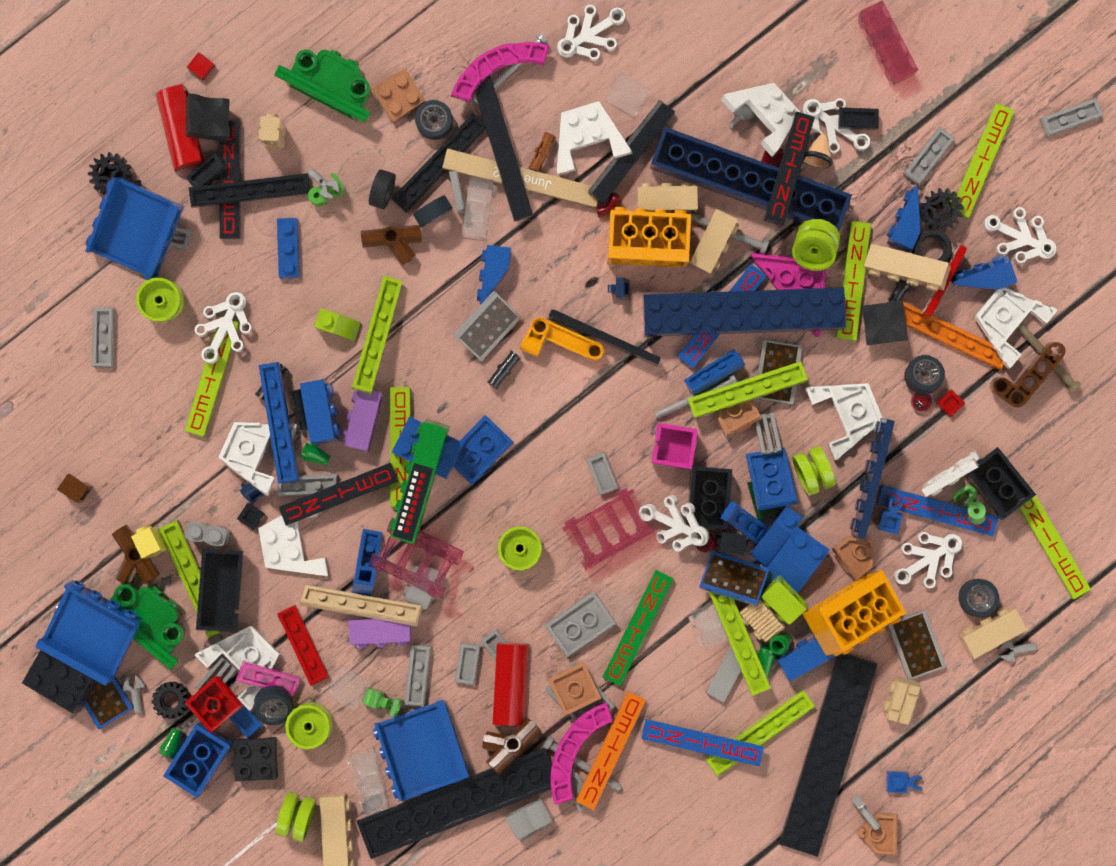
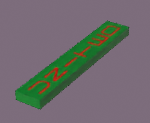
(637, 627)

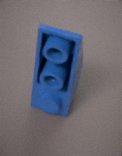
(907, 226)
(495, 268)
(991, 275)

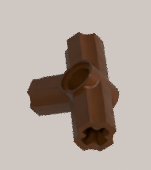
(399, 246)
(129, 565)
(500, 745)

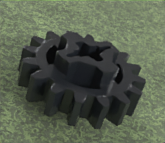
(102, 175)
(943, 200)

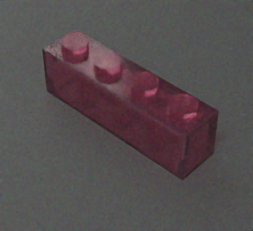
(887, 42)

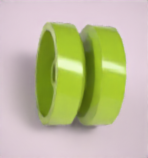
(816, 244)
(148, 297)
(813, 470)
(509, 554)
(309, 713)
(295, 816)

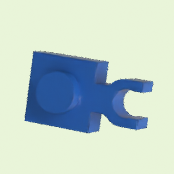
(891, 519)
(899, 782)

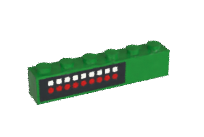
(419, 481)

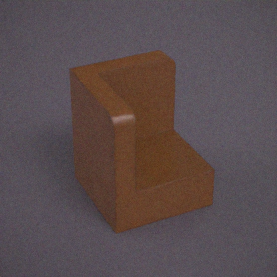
(74, 488)

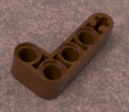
(1031, 371)

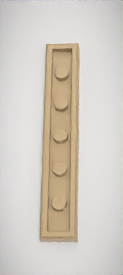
(361, 605)

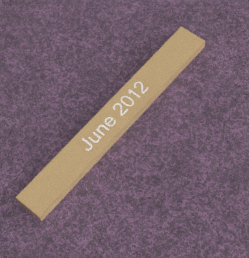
(533, 180)

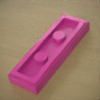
(263, 677)

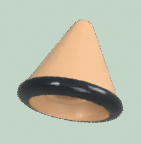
(818, 153)

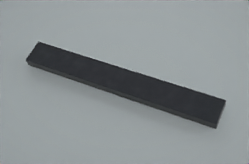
(503, 150)

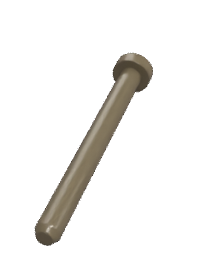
(1058, 369)

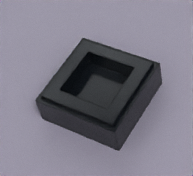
(250, 516)

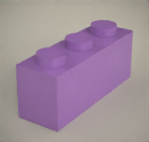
(362, 420)
(378, 632)

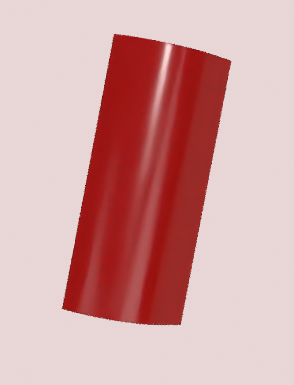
(183, 150)
(510, 684)

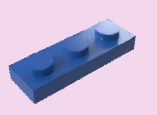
(288, 248)
(714, 372)
(744, 522)

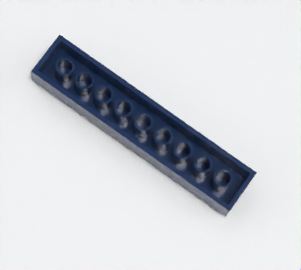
(744, 178)
(744, 312)

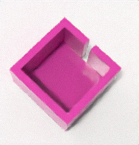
(674, 446)

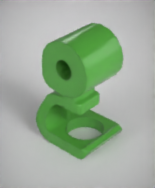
(318, 200)
(976, 509)
(377, 699)

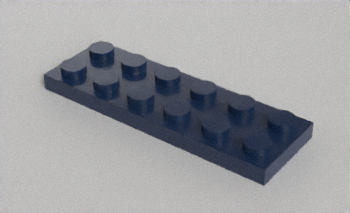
(870, 484)

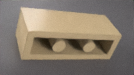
(668, 197)
(714, 241)
(992, 632)

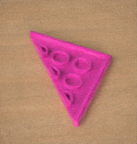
(788, 274)

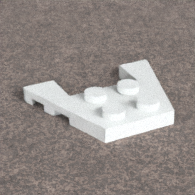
(770, 107)
(584, 128)
(1002, 316)
(855, 410)
(245, 451)
(951, 475)
(284, 549)
(246, 646)

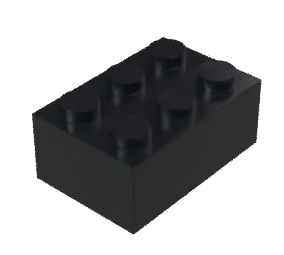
(1000, 484)
(710, 495)
(59, 682)

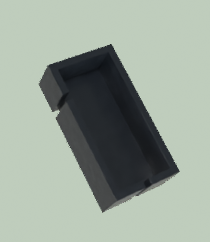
(219, 590)

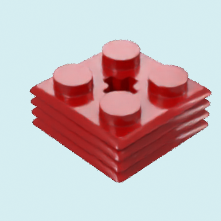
(214, 717)

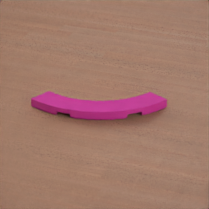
(496, 59)
(569, 747)

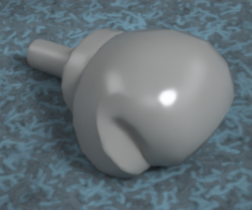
(742, 113)

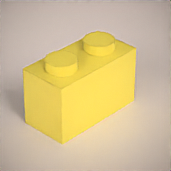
(149, 541)

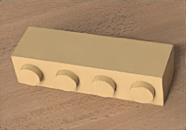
(907, 267)
(335, 830)

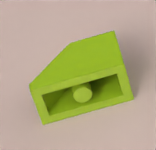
(337, 325)

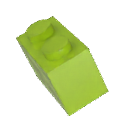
(783, 600)

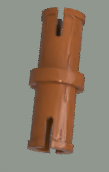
(542, 152)

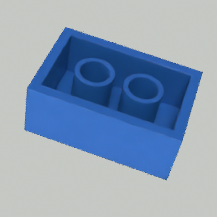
(320, 411)
(409, 435)
(198, 760)

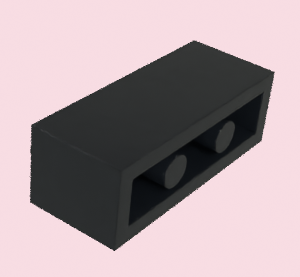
(731, 543)

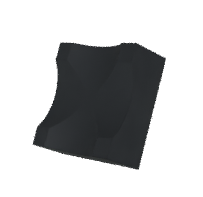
(207, 118)
(884, 322)
(255, 759)

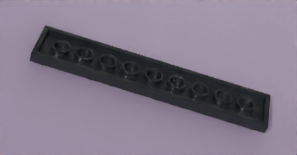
(827, 754)
(455, 803)

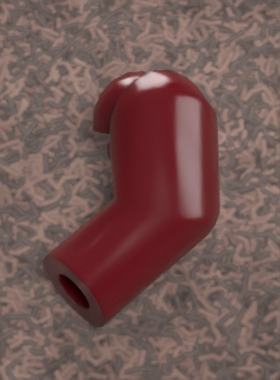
(615, 201)

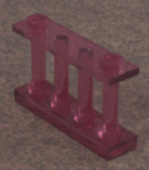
(433, 547)
(607, 548)

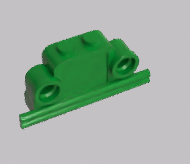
(329, 81)
(159, 628)

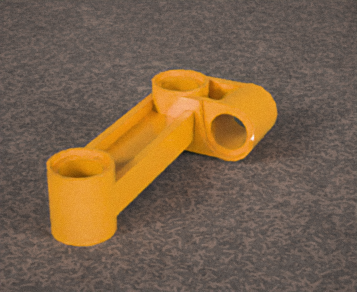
(560, 336)

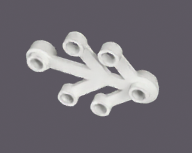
(588, 34)
(831, 124)
(1023, 237)
(224, 324)
(677, 524)
(930, 557)

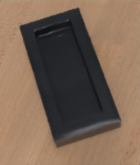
(858, 118)
(207, 171)

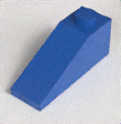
(776, 535)
(364, 572)

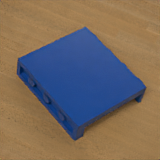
(134, 227)
(90, 632)
(421, 751)

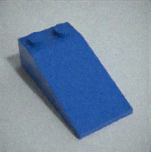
(796, 560)

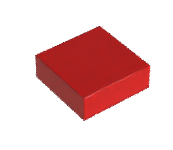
(200, 66)
(950, 403)

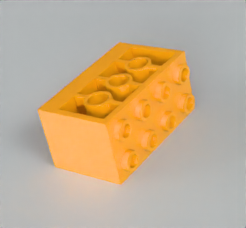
(644, 250)
(854, 614)

